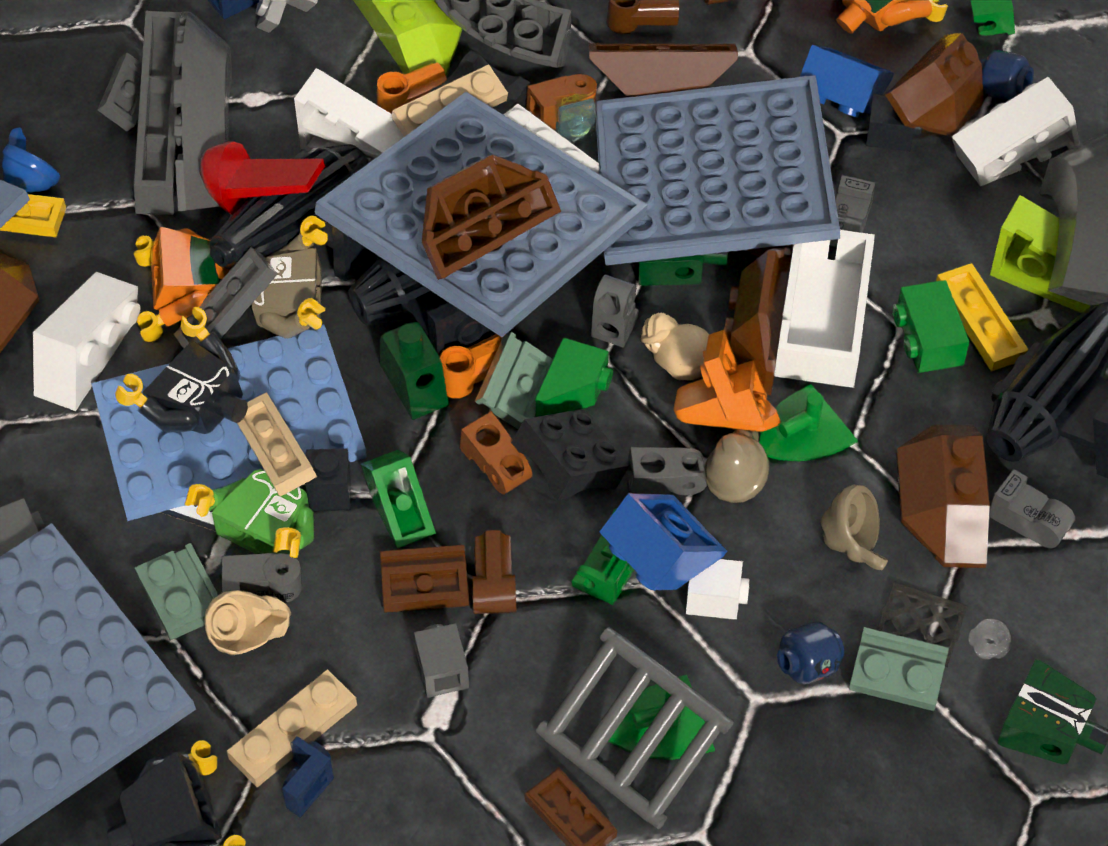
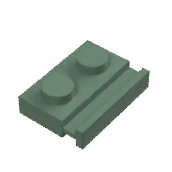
(514, 380)
(177, 590)
(899, 669)

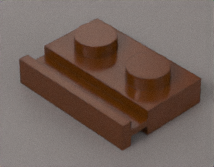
(424, 578)

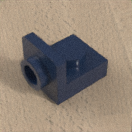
(306, 782)

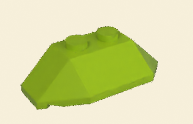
(413, 31)

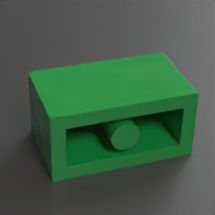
(931, 326)

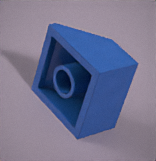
(845, 79)
(660, 540)

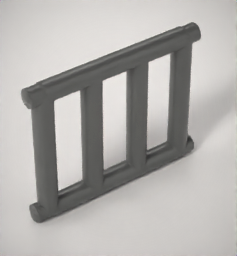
(681, 696)

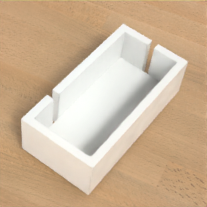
(825, 310)

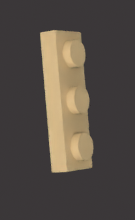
(480, 84)
(275, 446)
(304, 715)

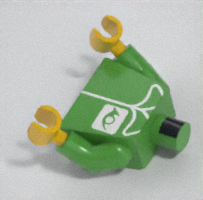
(256, 516)

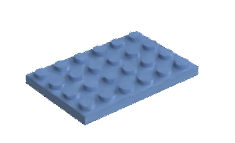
(161, 466)

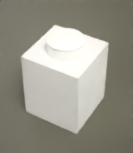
(718, 590)

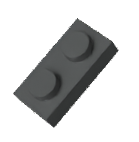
(122, 94)

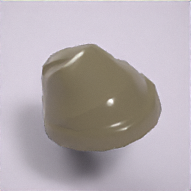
(737, 467)
(854, 525)

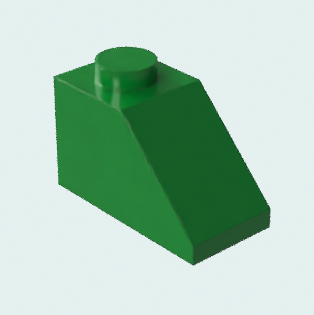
(574, 378)
(398, 497)

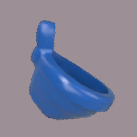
(24, 168)

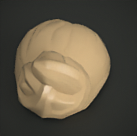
(675, 345)
(244, 621)

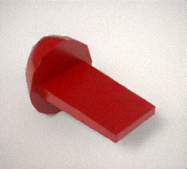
(234, 176)

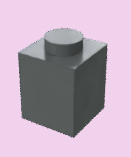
(441, 659)

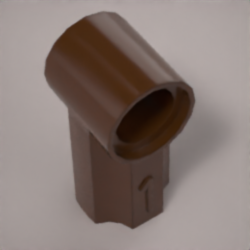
(626, 15)
(494, 584)

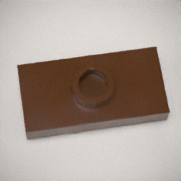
(569, 812)

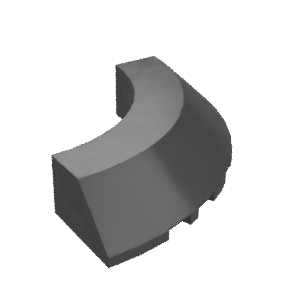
(515, 27)
(204, 102)
(1080, 189)

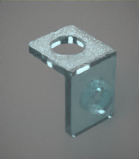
(576, 120)

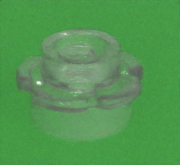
(993, 630)

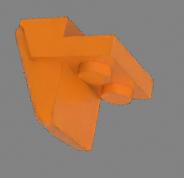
(727, 394)

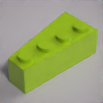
(1029, 250)

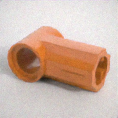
(399, 89)
(467, 365)

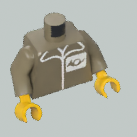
(294, 296)

